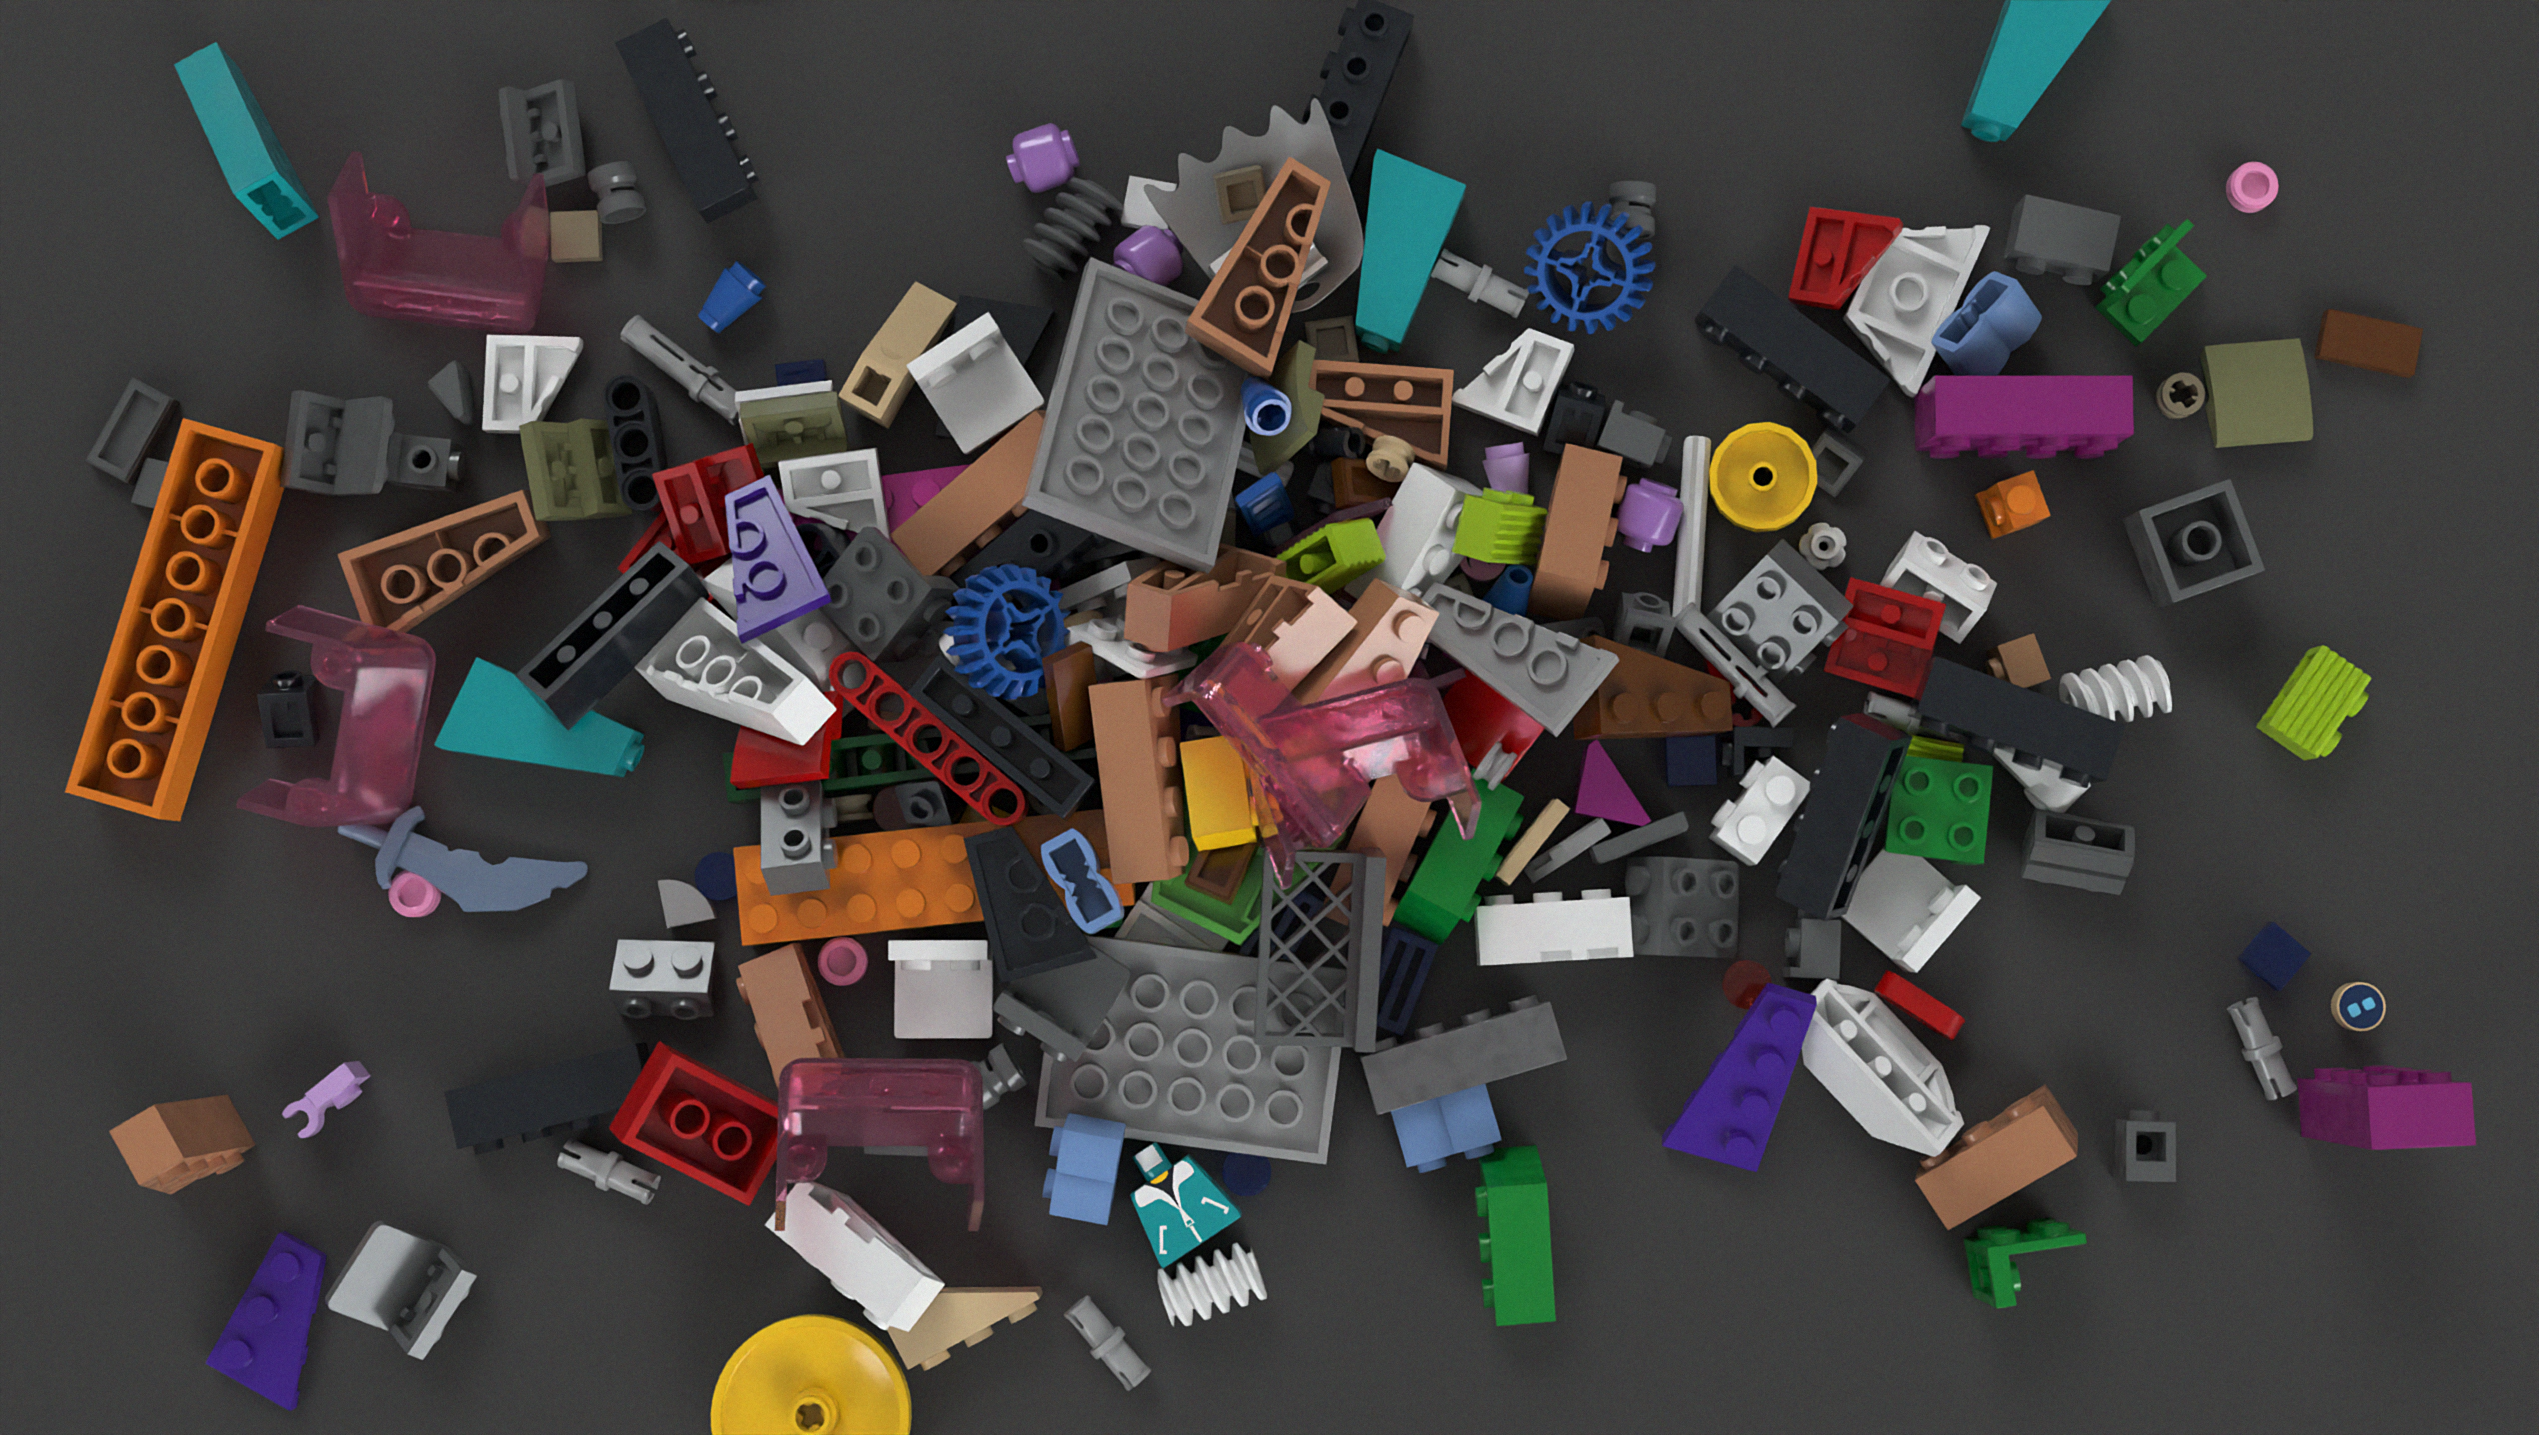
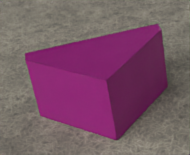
(1604, 792)

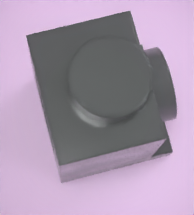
(1633, 438)
(441, 474)
(1643, 616)
(1813, 947)
(2158, 1160)

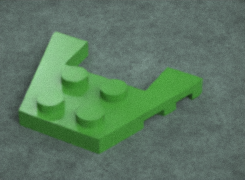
(1230, 922)

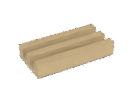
(1530, 841)

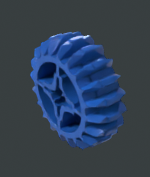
(1569, 264)
(984, 626)

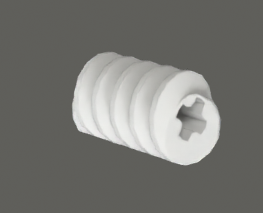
(2119, 689)
(1211, 1285)

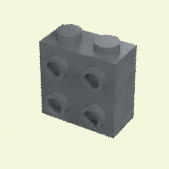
(1782, 613)

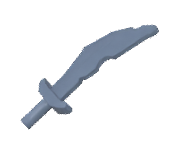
(462, 872)

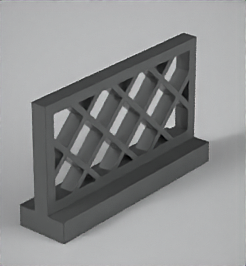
(1361, 958)

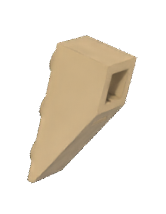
(881, 375)
(959, 1316)

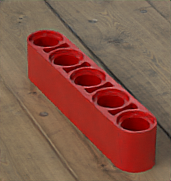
(909, 725)

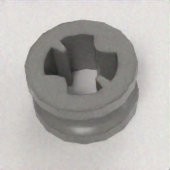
(1495, 765)

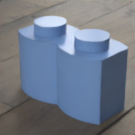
(1987, 328)
(1076, 868)
(1447, 1127)
(1086, 1168)

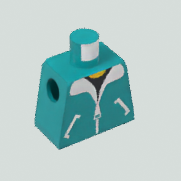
(1179, 1204)

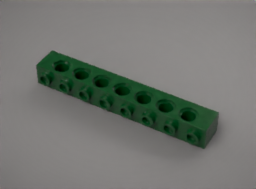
(882, 762)

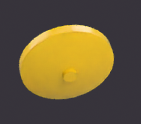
(812, 1380)

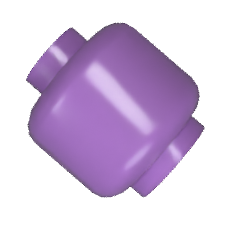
(1043, 158)
(1151, 255)
(1649, 514)

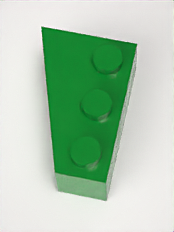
(1453, 868)
(1515, 1236)

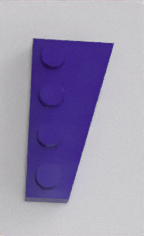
(1746, 1083)

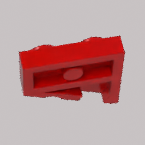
(1838, 254)

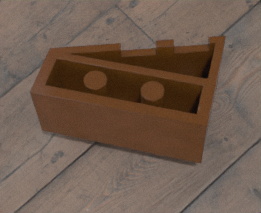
(1652, 699)

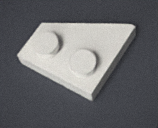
(524, 378)
(1519, 383)
(837, 489)

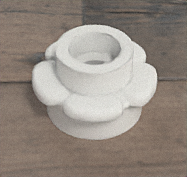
(1814, 555)

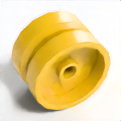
(1779, 453)

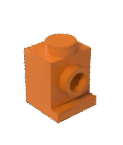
(2012, 505)

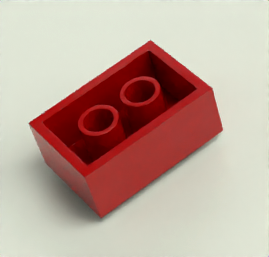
(700, 1123)

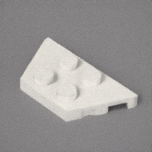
(1911, 296)

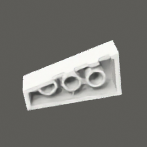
(745, 683)

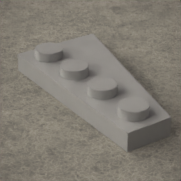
(1525, 663)

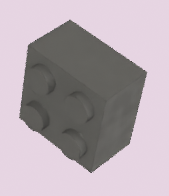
(2193, 543)

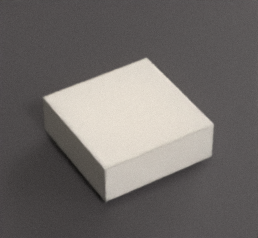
(1137, 207)

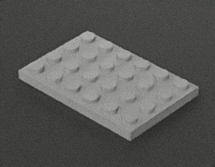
(1139, 423)
(1184, 1062)

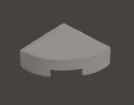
(684, 904)

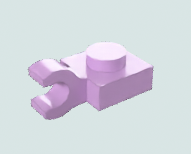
(335, 1089)

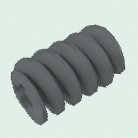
(1070, 227)

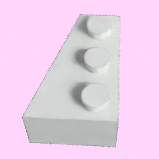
(1419, 532)
(1553, 928)
(857, 1255)

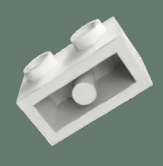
(1933, 573)
(1760, 811)

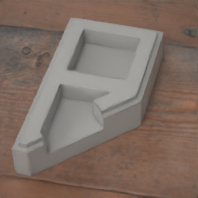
(1567, 849)

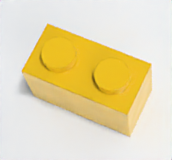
(1218, 794)

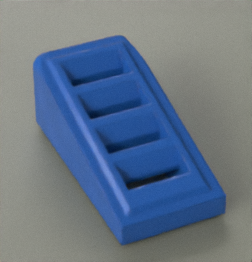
(1264, 505)

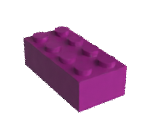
(2023, 415)
(2386, 1108)

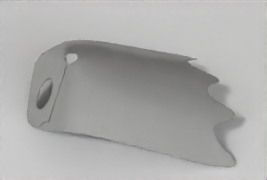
(1194, 209)

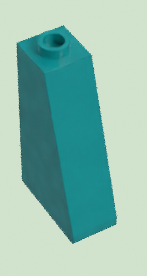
(2023, 59)
(245, 142)
(1403, 238)
(503, 721)

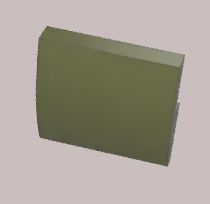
(1292, 378)
(2257, 393)
(794, 429)
(571, 470)

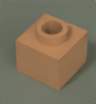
(2018, 662)

